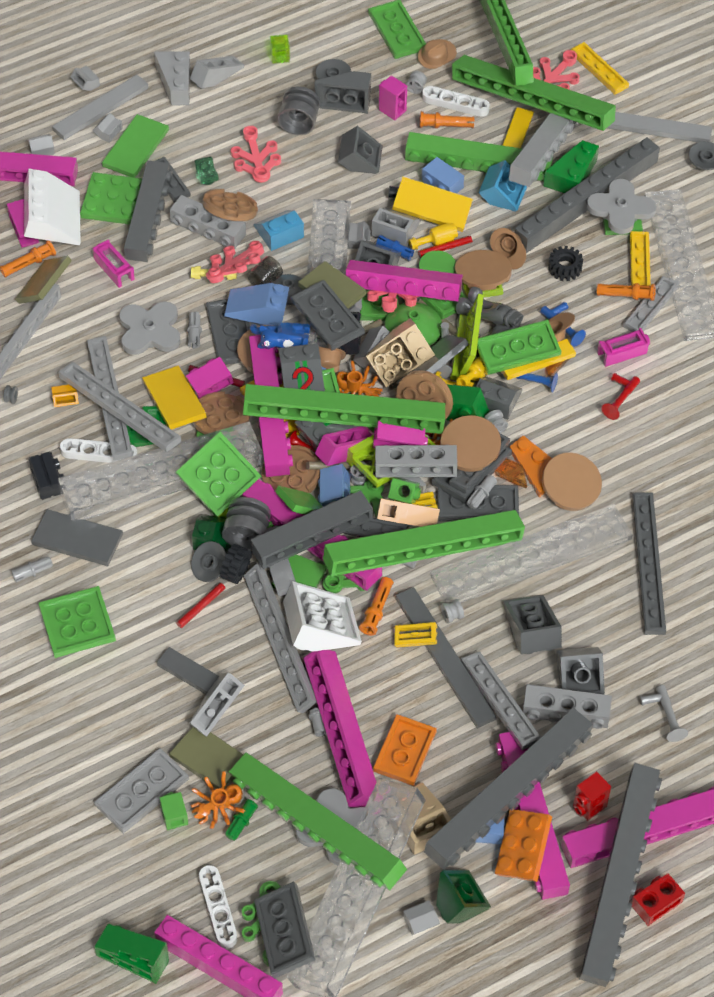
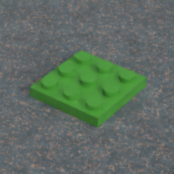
(111, 198)
(218, 474)
(77, 622)

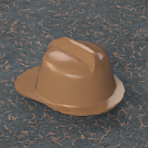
(436, 53)
(510, 245)
(560, 323)
(330, 358)

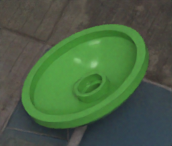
(422, 315)

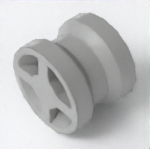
(416, 82)
(497, 420)
(355, 477)
(452, 611)

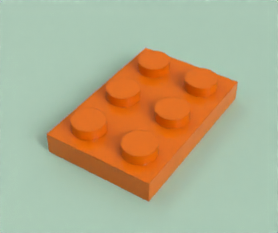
(405, 750)
(523, 845)

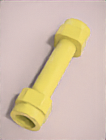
(197, 273)

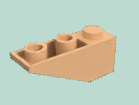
(406, 513)

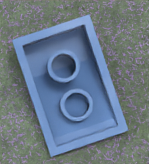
(258, 303)

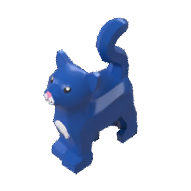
(282, 335)

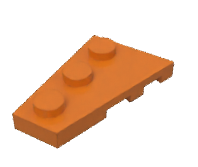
(533, 461)

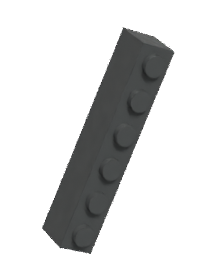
(147, 211)
(311, 529)

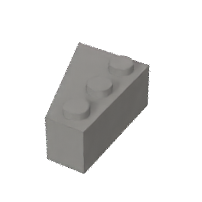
(174, 72)

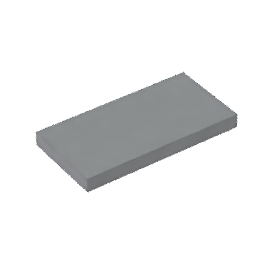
(141, 790)

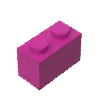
(392, 97)
(209, 378)

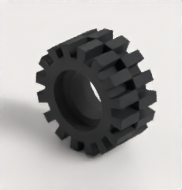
(565, 271)
(235, 563)

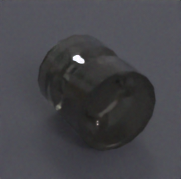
(265, 272)

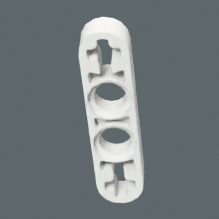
(456, 98)
(97, 455)
(218, 906)

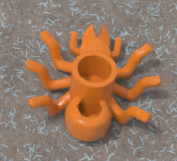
(354, 382)
(220, 799)

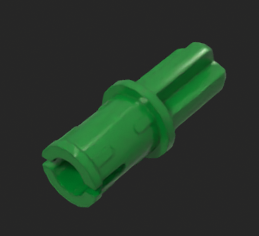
(241, 820)

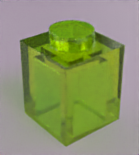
(280, 49)

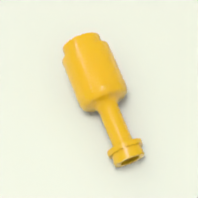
(437, 235)
(474, 373)

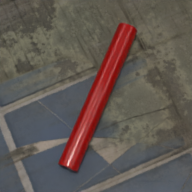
(446, 246)
(200, 605)

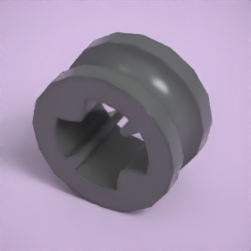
(10, 394)

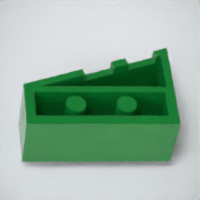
(572, 167)
(467, 402)
(133, 952)

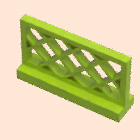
(467, 328)
(365, 450)

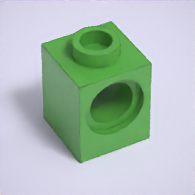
(396, 490)
(173, 810)

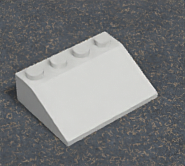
(51, 208)
(320, 619)

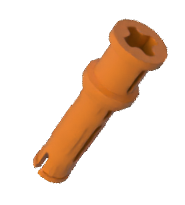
(437, 120)
(35, 255)
(635, 291)
(374, 613)

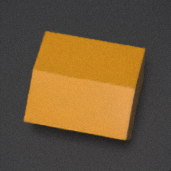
(64, 395)

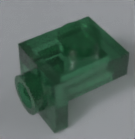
(205, 170)

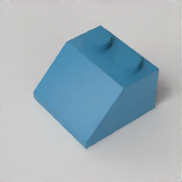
(499, 190)
(281, 229)

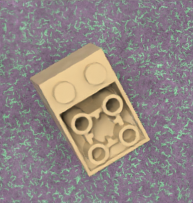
(399, 352)
(429, 822)

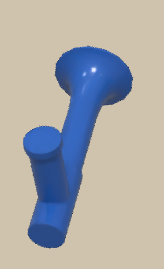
(576, 336)
(550, 381)

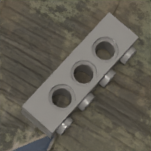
(198, 220)
(416, 461)
(559, 698)

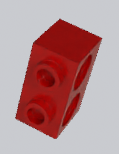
(591, 796)
(661, 902)

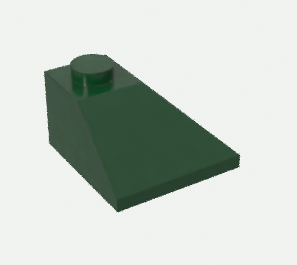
(209, 529)
(459, 896)

